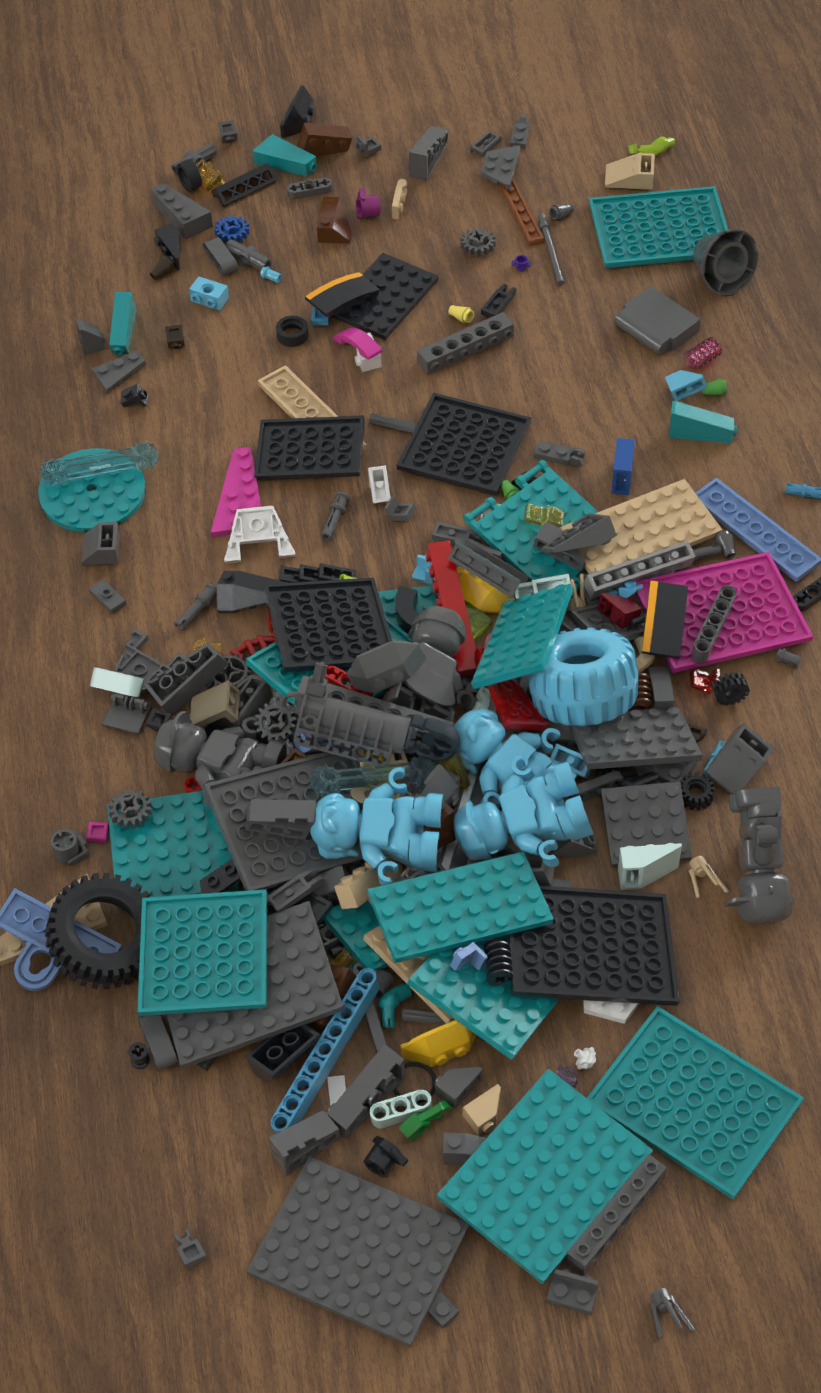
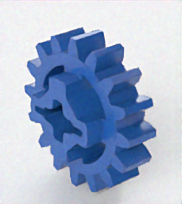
(232, 228)

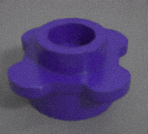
(521, 262)

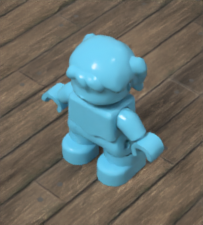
(482, 740)
(383, 827)

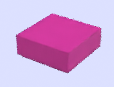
(97, 832)

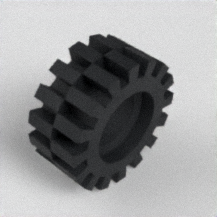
(730, 688)
(701, 783)

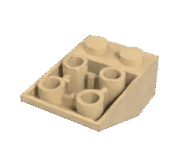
(631, 172)

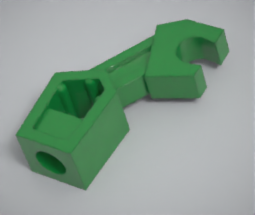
(420, 1122)

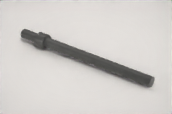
(544, 227)

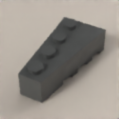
(371, 1086)

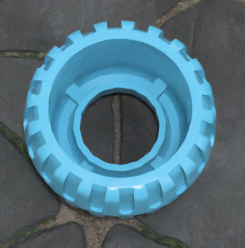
(586, 678)

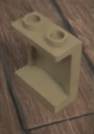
(215, 704)

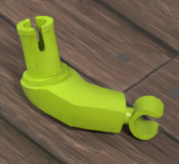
(656, 147)

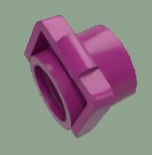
(367, 205)

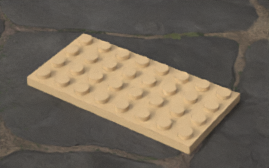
(652, 524)

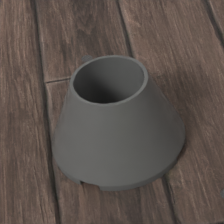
(735, 264)

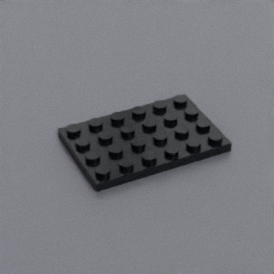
(400, 291)
(310, 448)

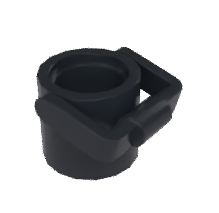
(384, 1157)

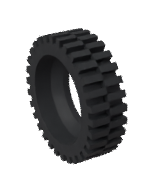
(72, 953)

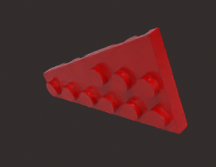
(513, 704)

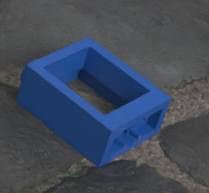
(623, 466)

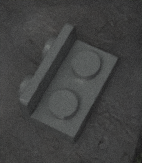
(572, 1291)

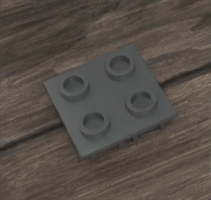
(127, 713)

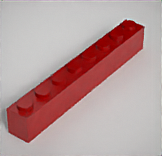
(450, 595)

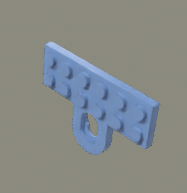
(27, 920)

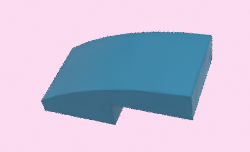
(629, 589)

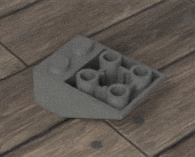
(739, 759)

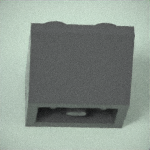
(101, 544)
(576, 848)

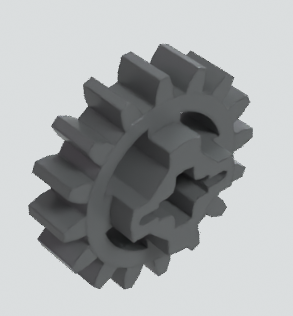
(478, 242)
(271, 728)
(130, 808)

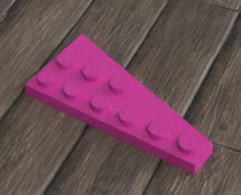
(238, 492)

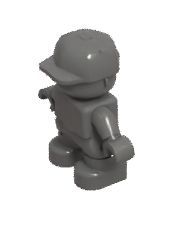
(436, 681)
(222, 755)
(763, 892)

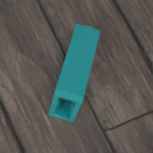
(284, 156)
(122, 323)
(700, 424)

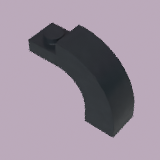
(405, 603)

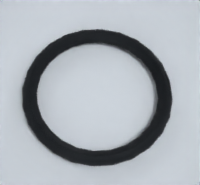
(426, 1068)

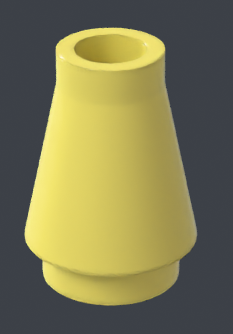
(463, 314)

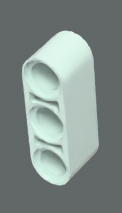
(116, 682)
(392, 1116)

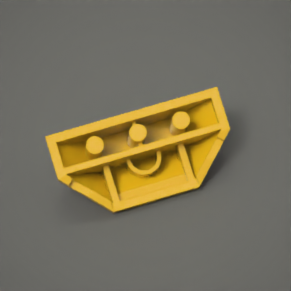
(481, 593)
(439, 1044)

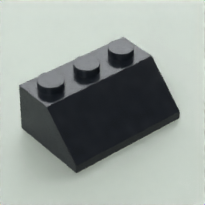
(280, 1051)

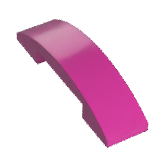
(366, 345)

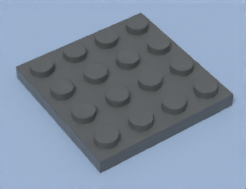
(645, 817)

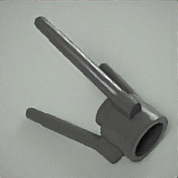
(664, 1302)

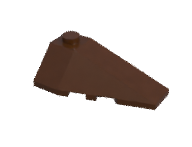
(332, 222)

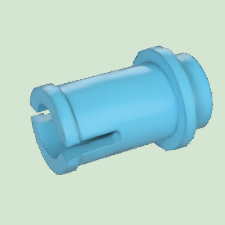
(267, 273)

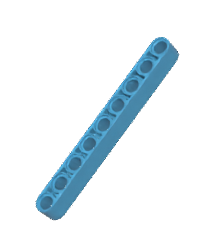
(326, 1042)

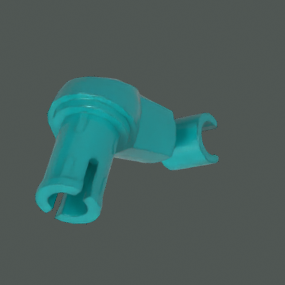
(390, 1001)

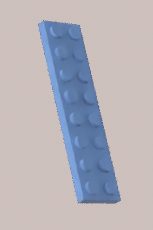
(758, 530)

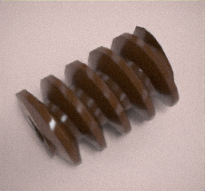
(644, 695)

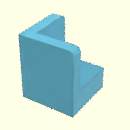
(421, 571)

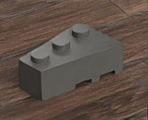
(281, 817)

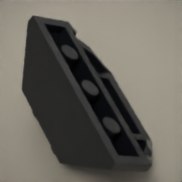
(298, 113)

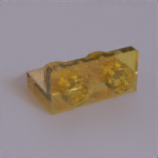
(209, 176)

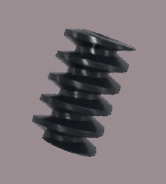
(498, 962)

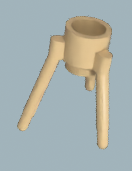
(577, 602)
(701, 868)

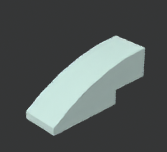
(540, 584)

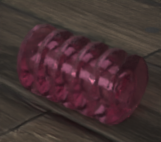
(703, 353)

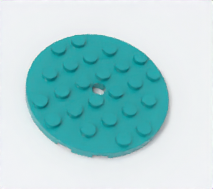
(77, 509)

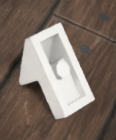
(379, 484)

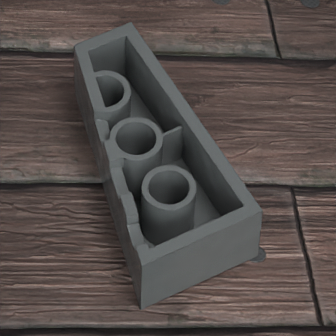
(427, 152)
(181, 211)
(186, 678)

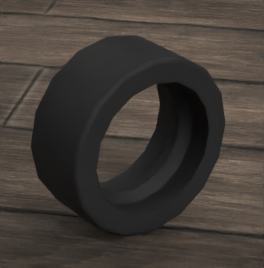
(189, 175)
(294, 339)

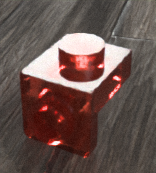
(702, 680)

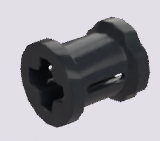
(143, 1051)

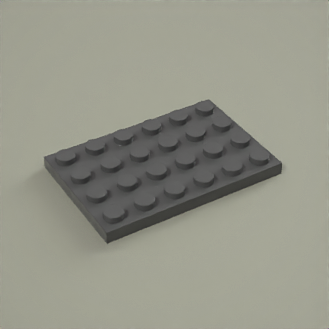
(637, 740)

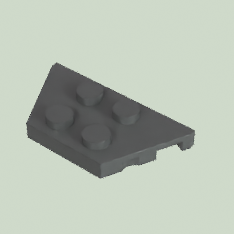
(501, 165)

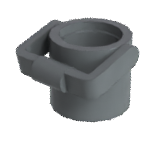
(65, 846)

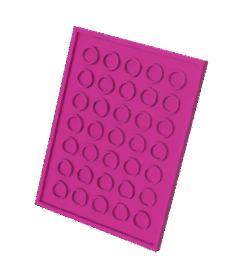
(761, 616)

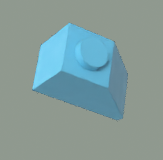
(685, 384)

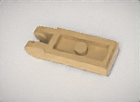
(399, 198)

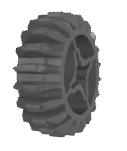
(235, 671)

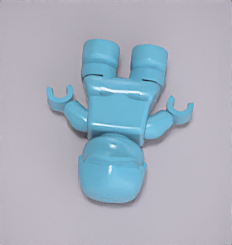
(527, 814)

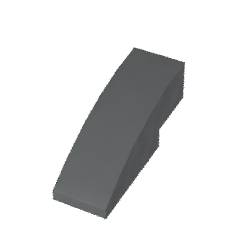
(661, 687)

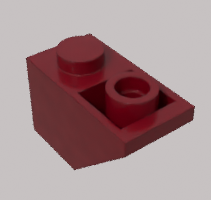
(618, 609)

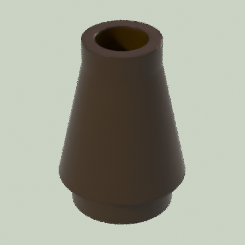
(162, 267)

